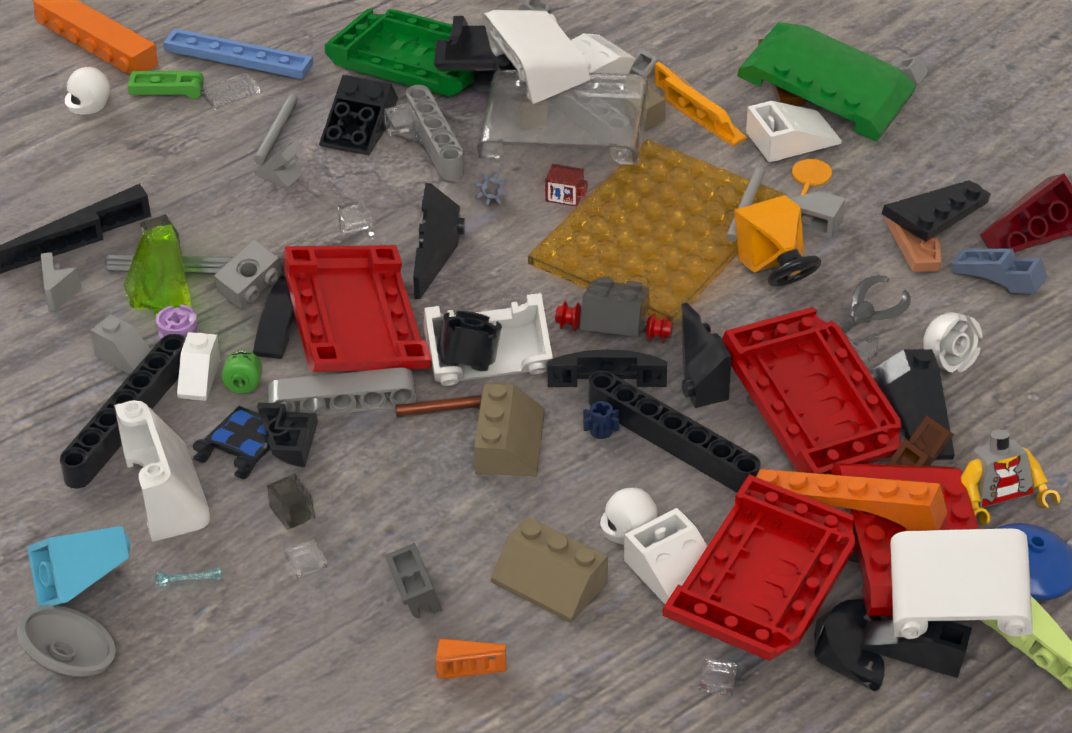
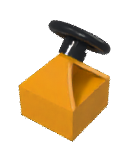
(772, 237)

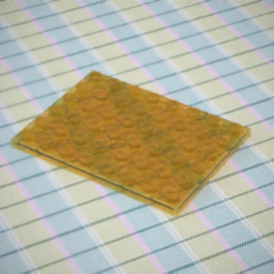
(653, 227)

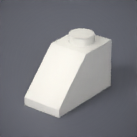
(198, 366)

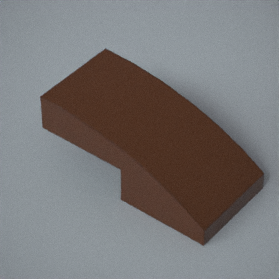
(923, 445)

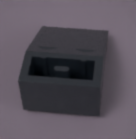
(358, 115)

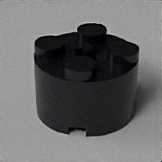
(469, 340)

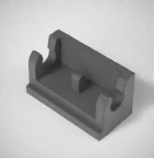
(412, 579)

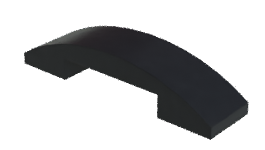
(275, 322)
(625, 364)

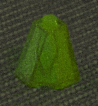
(157, 272)

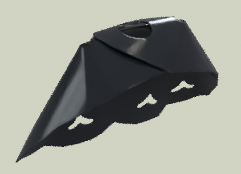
(839, 640)

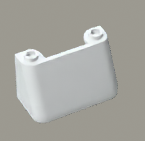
(537, 50)
(521, 348)
(168, 477)
(960, 578)

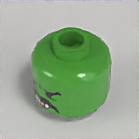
(242, 372)

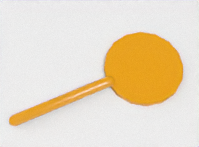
(811, 173)

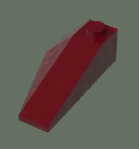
(1035, 219)

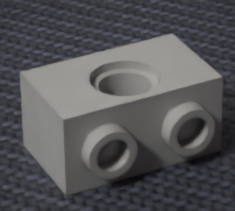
(252, 260)

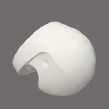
(90, 88)
(627, 511)

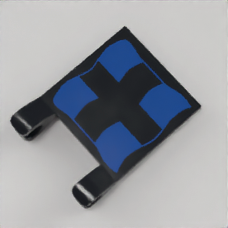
(238, 435)

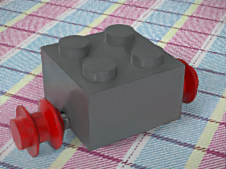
(615, 310)

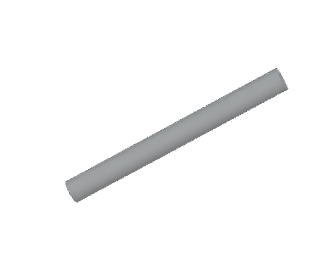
(276, 128)
(747, 199)

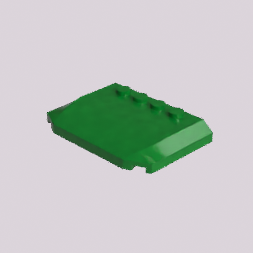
(396, 49)
(830, 76)

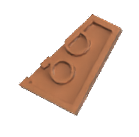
(919, 254)

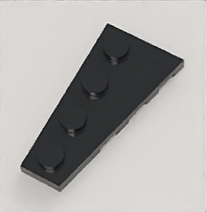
(936, 210)

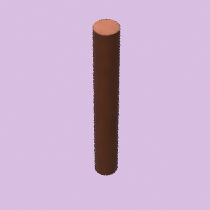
(438, 405)

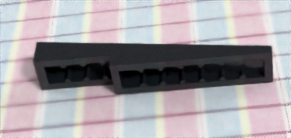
(76, 228)

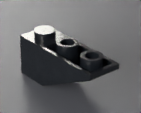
(938, 649)

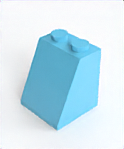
(74, 562)

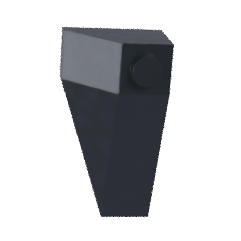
(437, 237)
(704, 361)
(914, 390)

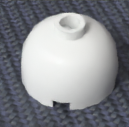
(953, 341)

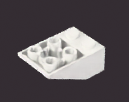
(603, 54)
(788, 130)
(664, 552)

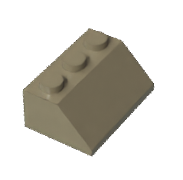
(508, 432)
(550, 569)

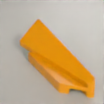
(696, 106)

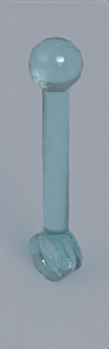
(162, 578)

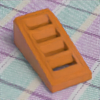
(469, 658)

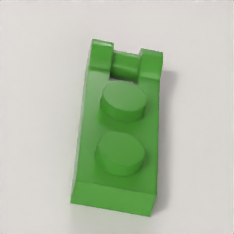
(166, 83)

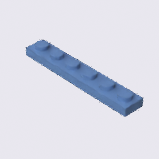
(238, 53)

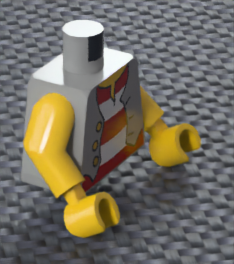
(1002, 474)

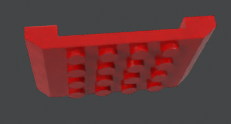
(353, 308)
(875, 532)

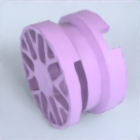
(176, 321)

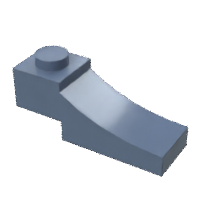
(1002, 267)

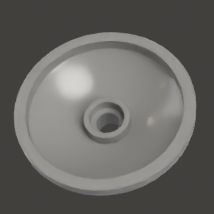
(65, 641)

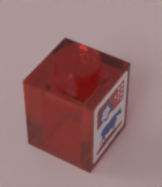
(565, 185)

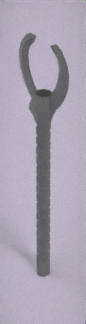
(864, 311)

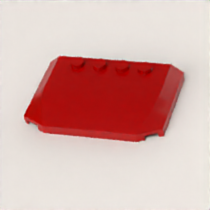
(813, 391)
(765, 570)

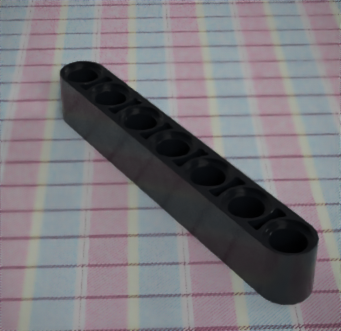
(674, 431)
(101, 435)

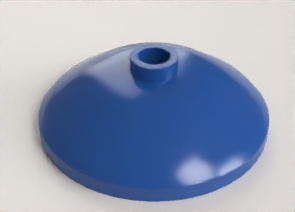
(1048, 561)

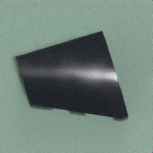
(288, 432)

